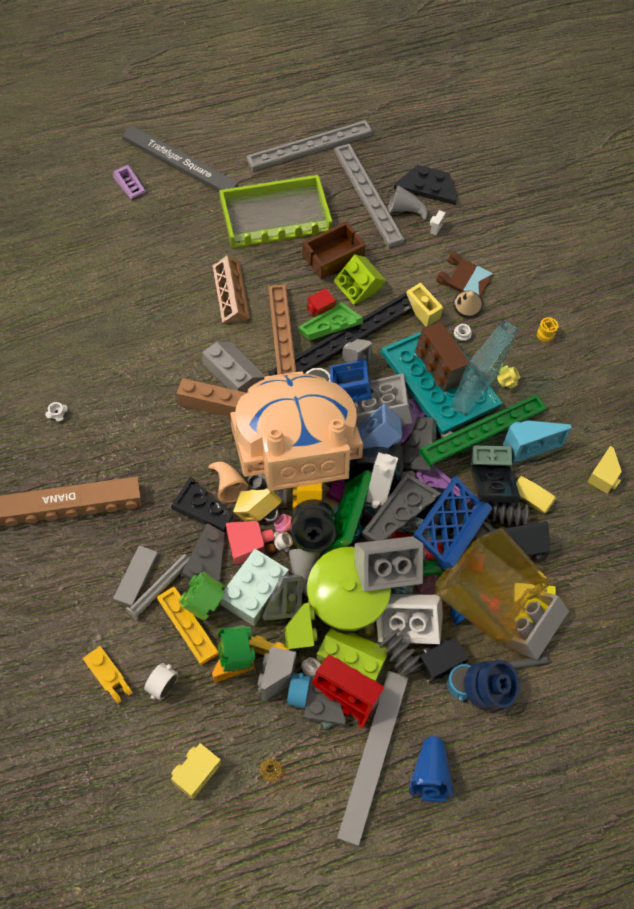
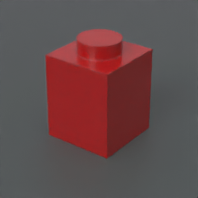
(320, 302)

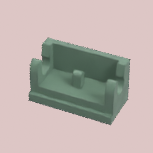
(491, 455)

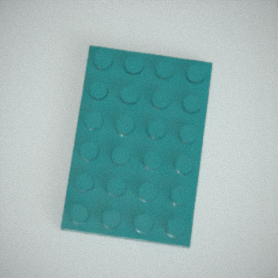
(430, 397)

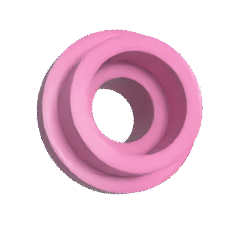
(283, 524)

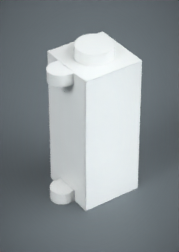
(381, 479)

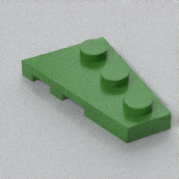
(330, 321)

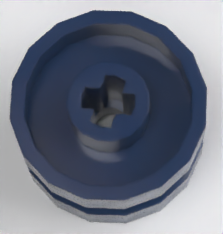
(492, 684)

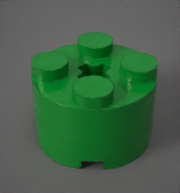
(235, 649)

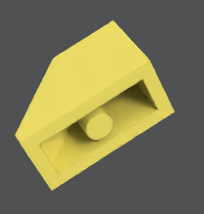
(424, 304)
(607, 472)

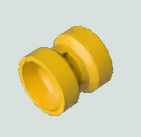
(547, 329)

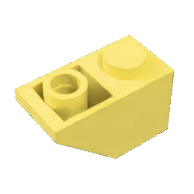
(256, 504)

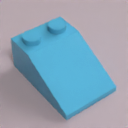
(534, 438)

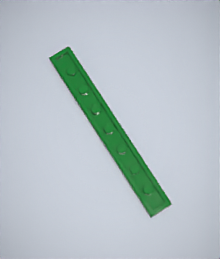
(481, 430)

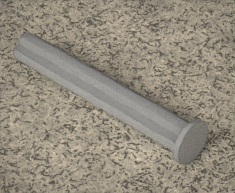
(157, 587)

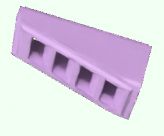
(126, 171)

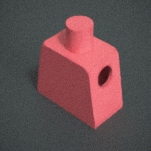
(245, 538)

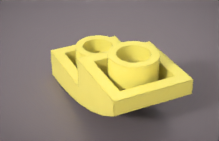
(535, 495)

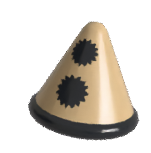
(468, 304)

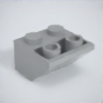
(277, 670)

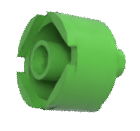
(202, 595)

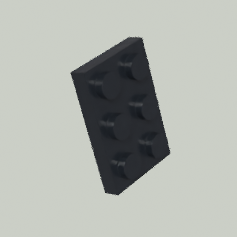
(495, 484)

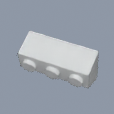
(415, 615)

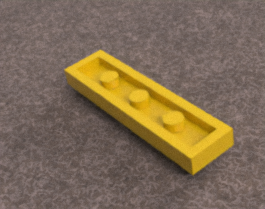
(187, 626)

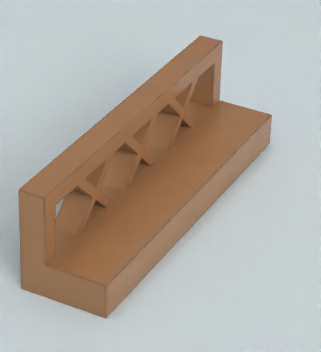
(234, 287)

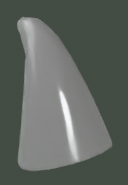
(405, 201)
(302, 564)

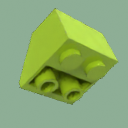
(359, 279)
(299, 629)

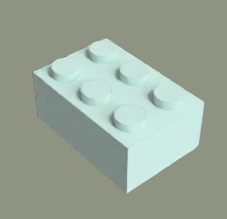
(252, 587)

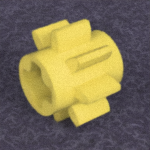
(508, 377)

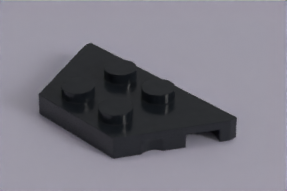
(429, 184)

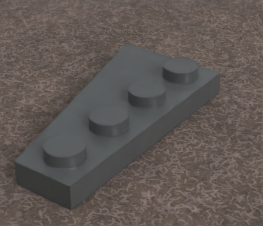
(400, 508)

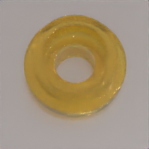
(270, 776)

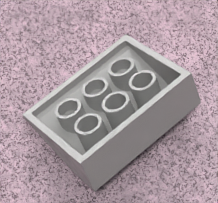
(390, 391)

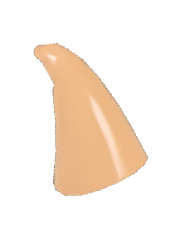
(230, 482)

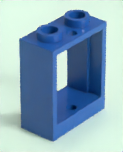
(357, 390)

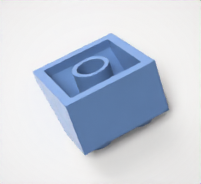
(380, 428)

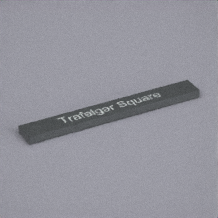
(178, 159)

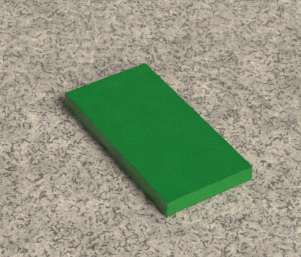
(350, 509)

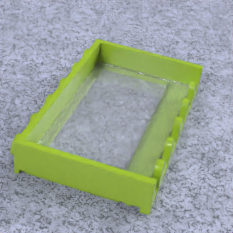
(275, 211)

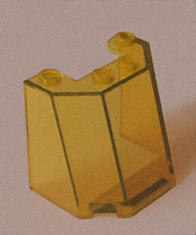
(492, 584)

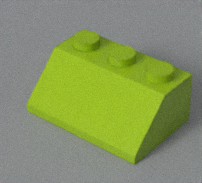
(354, 651)

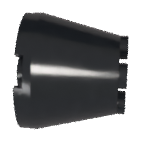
(368, 460)

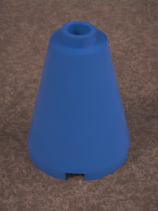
(432, 772)

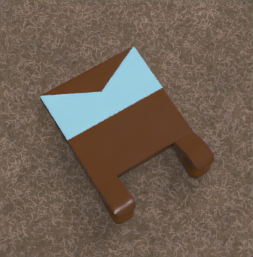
(466, 275)

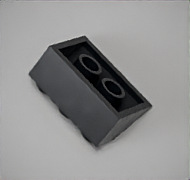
(532, 539)

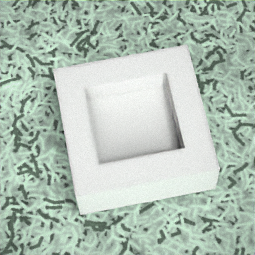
(437, 222)

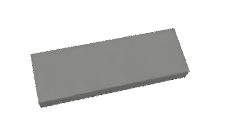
(135, 576)

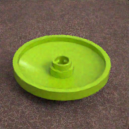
(338, 594)

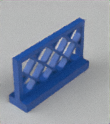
(466, 531)

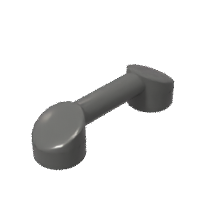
(257, 482)

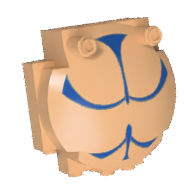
(296, 430)

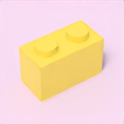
(195, 771)

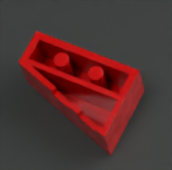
(349, 688)

